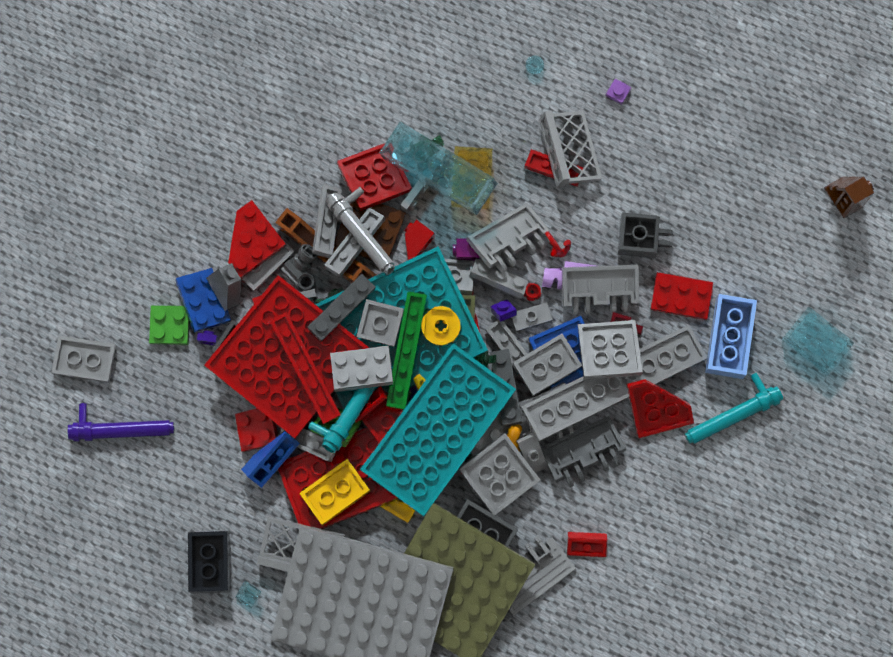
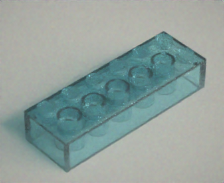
(438, 168)

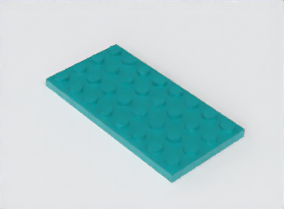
(438, 429)

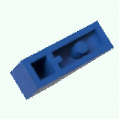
(269, 458)

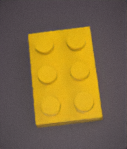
(335, 492)

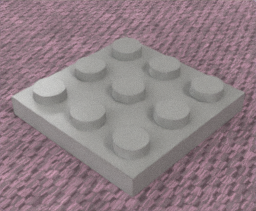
(609, 349)
(499, 474)

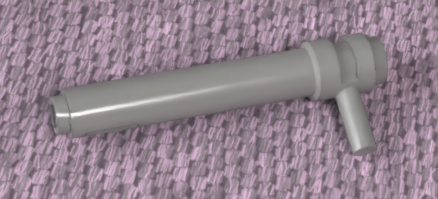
(345, 214)

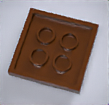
(387, 232)

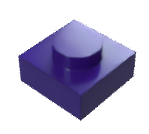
(503, 310)
(207, 338)

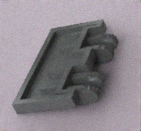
(582, 448)

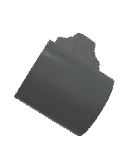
(298, 276)

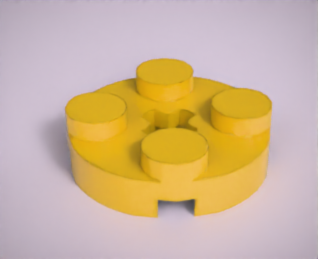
(433, 334)

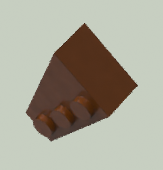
(850, 194)

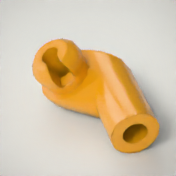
(514, 433)

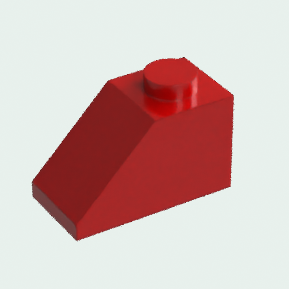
(417, 238)

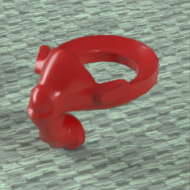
(556, 250)

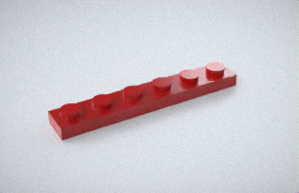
(305, 368)

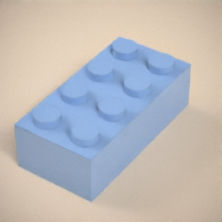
(731, 336)

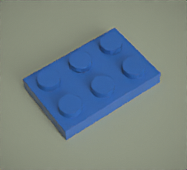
(200, 301)

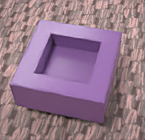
(618, 91)

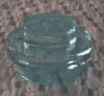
(534, 64)

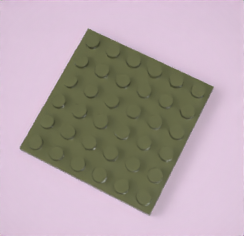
(481, 584)

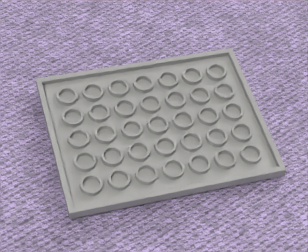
(359, 599)

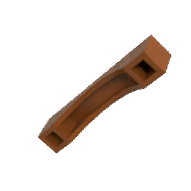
(304, 234)

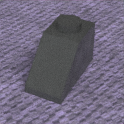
(226, 286)

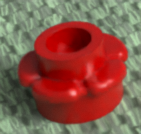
(532, 287)

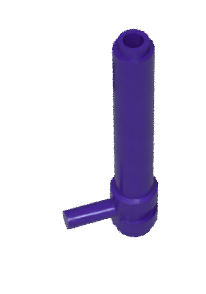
(91, 431)

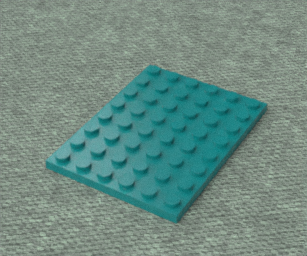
(422, 275)

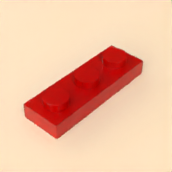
(540, 164)

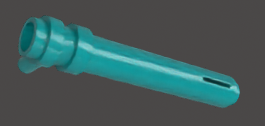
(761, 402)
(339, 431)

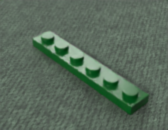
(406, 350)

